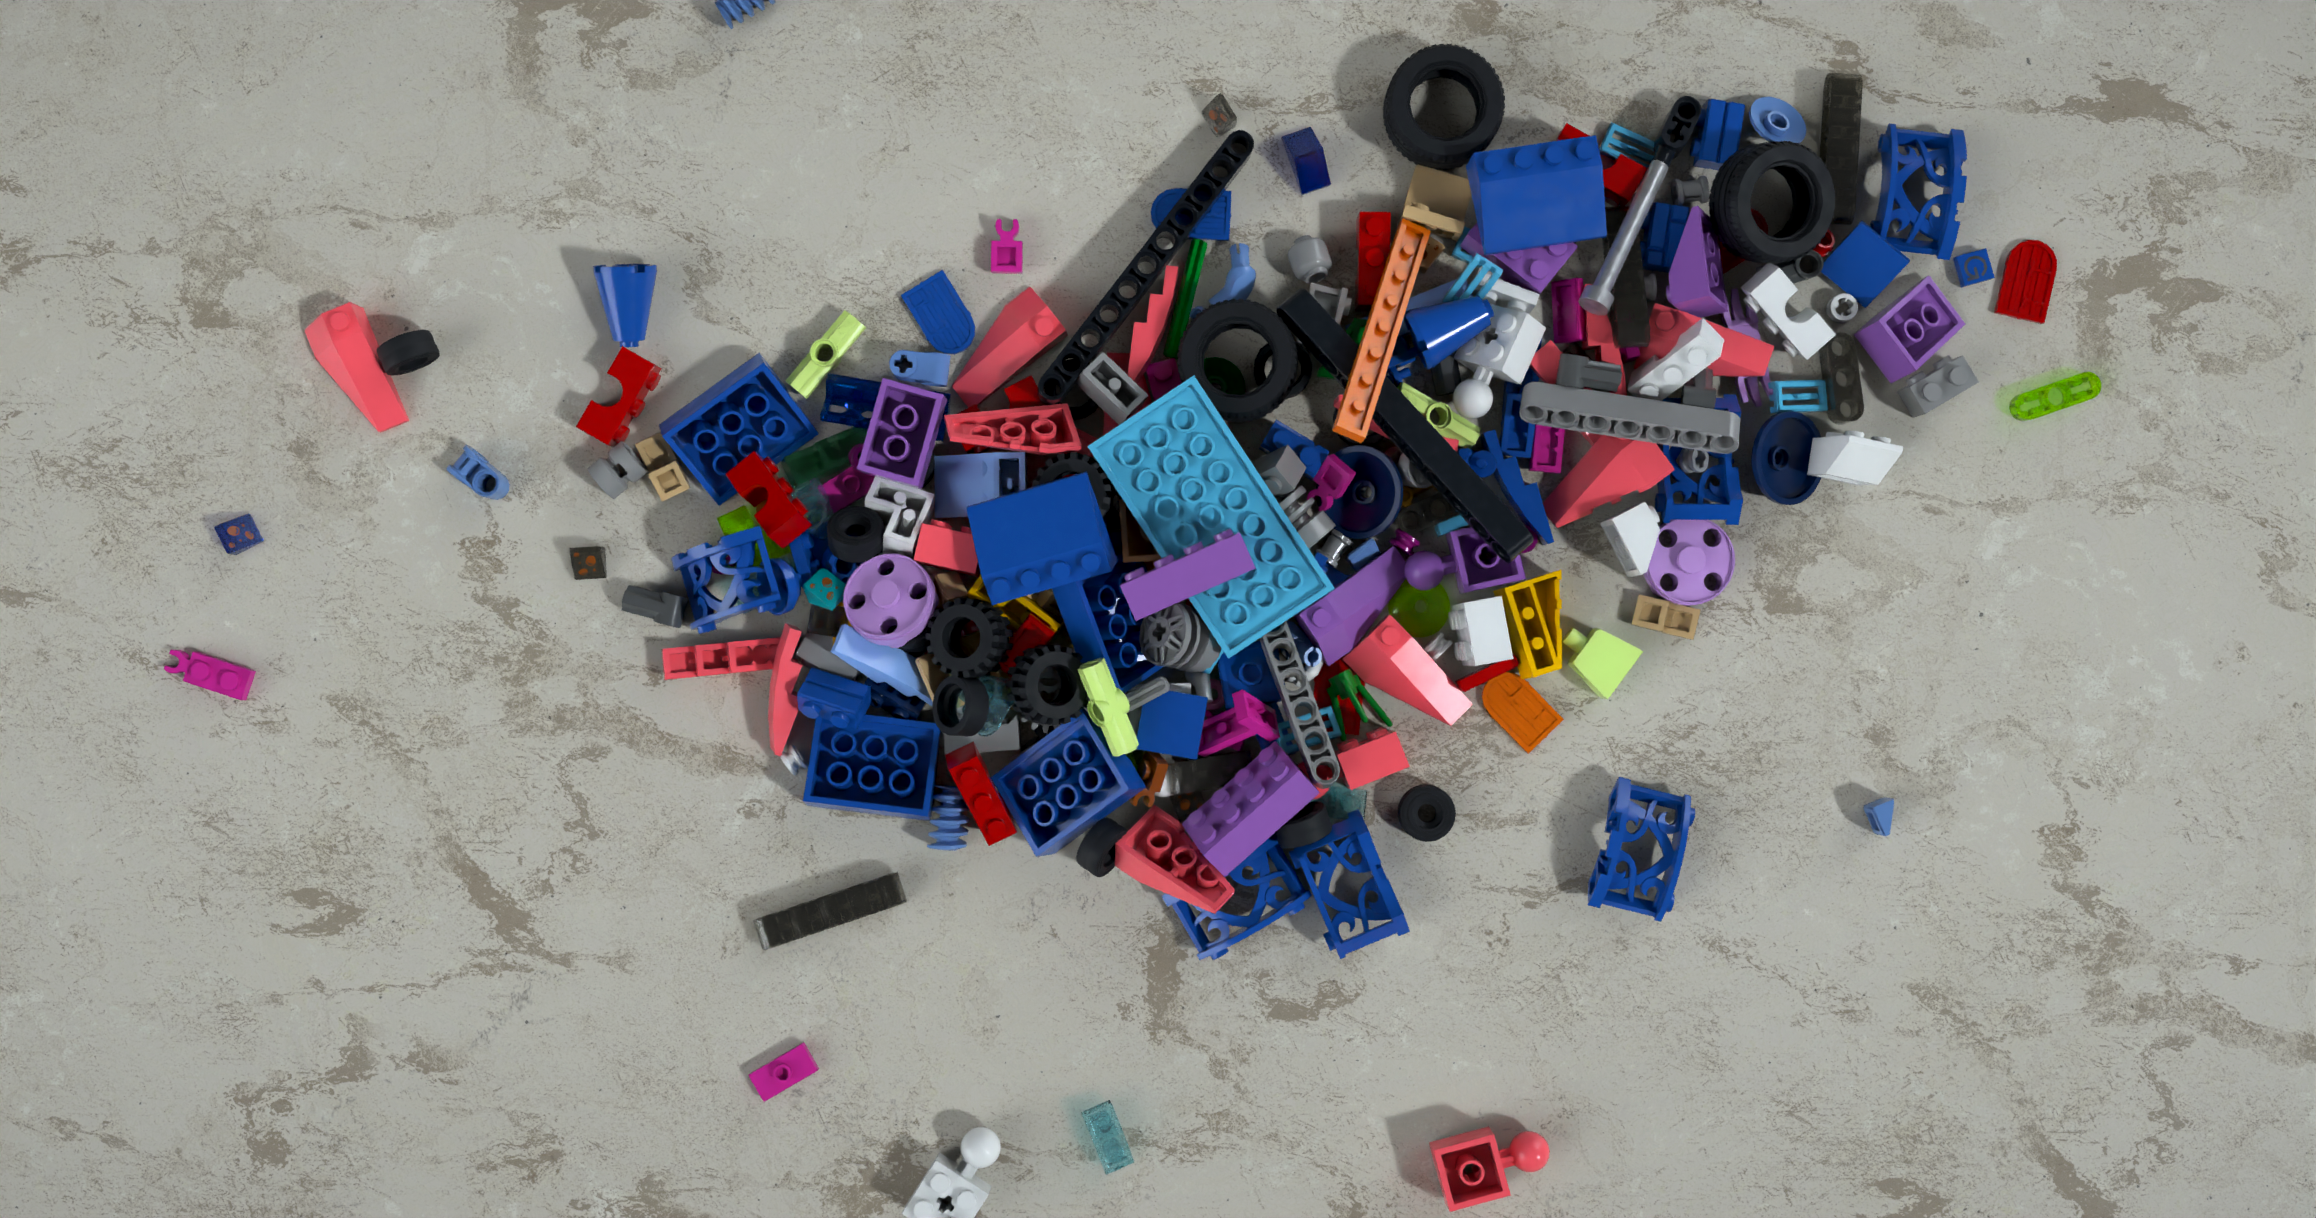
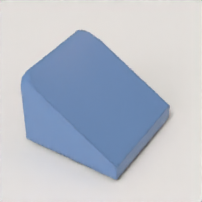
(1363, 554)
(1880, 815)

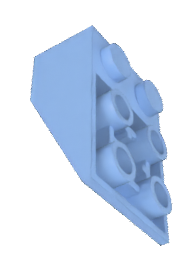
(975, 479)

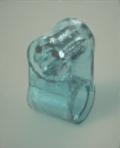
(817, 502)
(998, 703)

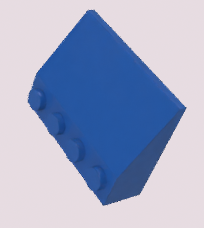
(1538, 194)
(733, 419)
(1040, 538)
(1104, 625)
(874, 769)
(1066, 784)

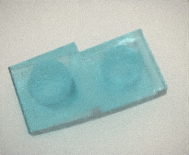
(1343, 800)
(1107, 1137)

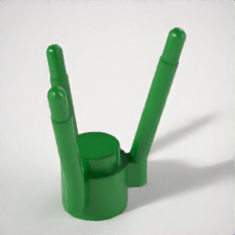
(1345, 686)

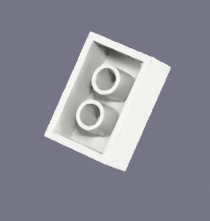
(1480, 632)

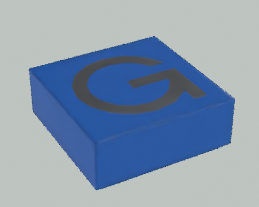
(1973, 267)

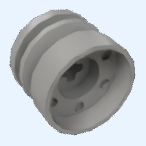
(1309, 528)
(1178, 639)

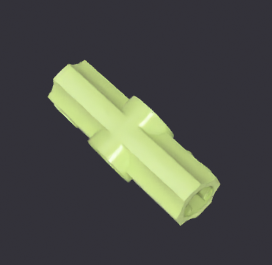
(839, 338)
(1450, 424)
(1108, 707)

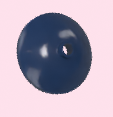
(1783, 456)
(1355, 512)

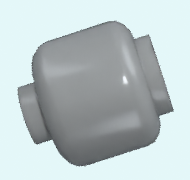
(1309, 259)

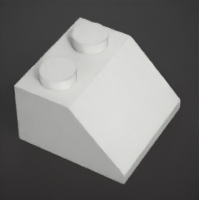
(1633, 536)

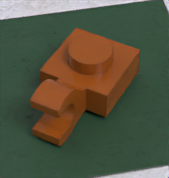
(1152, 772)

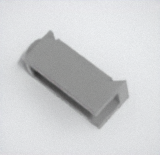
(1005, 738)

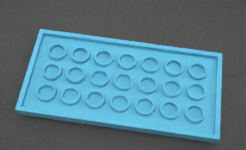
(1193, 480)

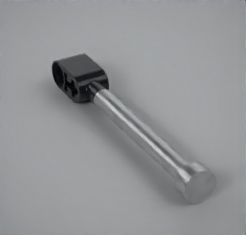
(1597, 297)

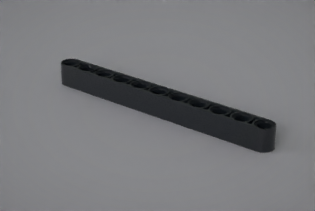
(1151, 253)
(1410, 431)

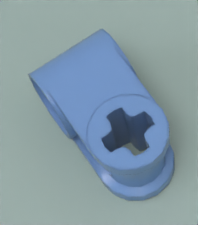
(926, 369)
(475, 471)

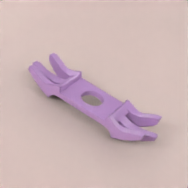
(1750, 328)

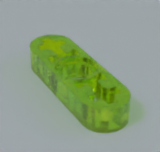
(2073, 381)

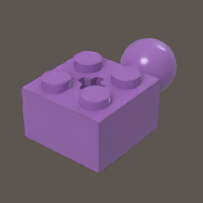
(1426, 569)

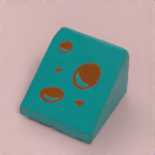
(824, 589)

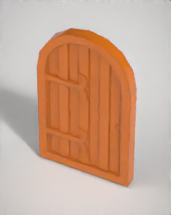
(1519, 709)

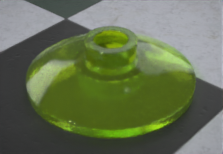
(1417, 623)

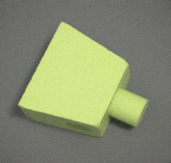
(1600, 659)

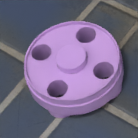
(1690, 561)
(890, 599)

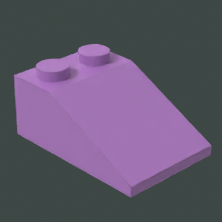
(1697, 269)
(1909, 330)

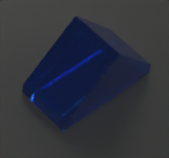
(1307, 160)

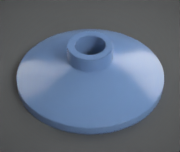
(1777, 120)

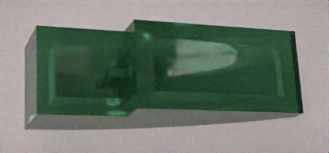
(822, 457)

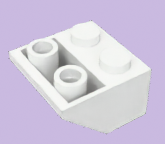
(1852, 457)

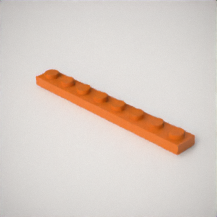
(1381, 331)

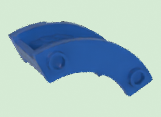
(1948, 152)
(1725, 495)
(697, 570)
(1621, 811)
(1384, 908)
(1255, 921)

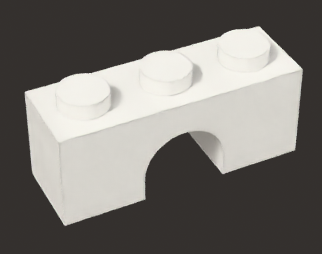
(1769, 293)
(1691, 354)

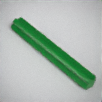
(1185, 297)

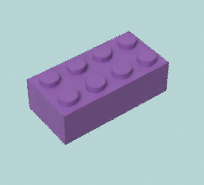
(1188, 575)
(1249, 808)

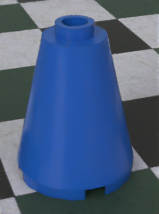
(626, 299)
(1446, 327)

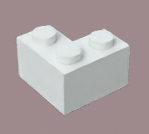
(902, 511)

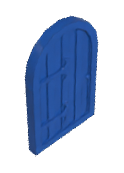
(1213, 226)
(941, 314)

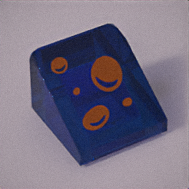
(238, 534)

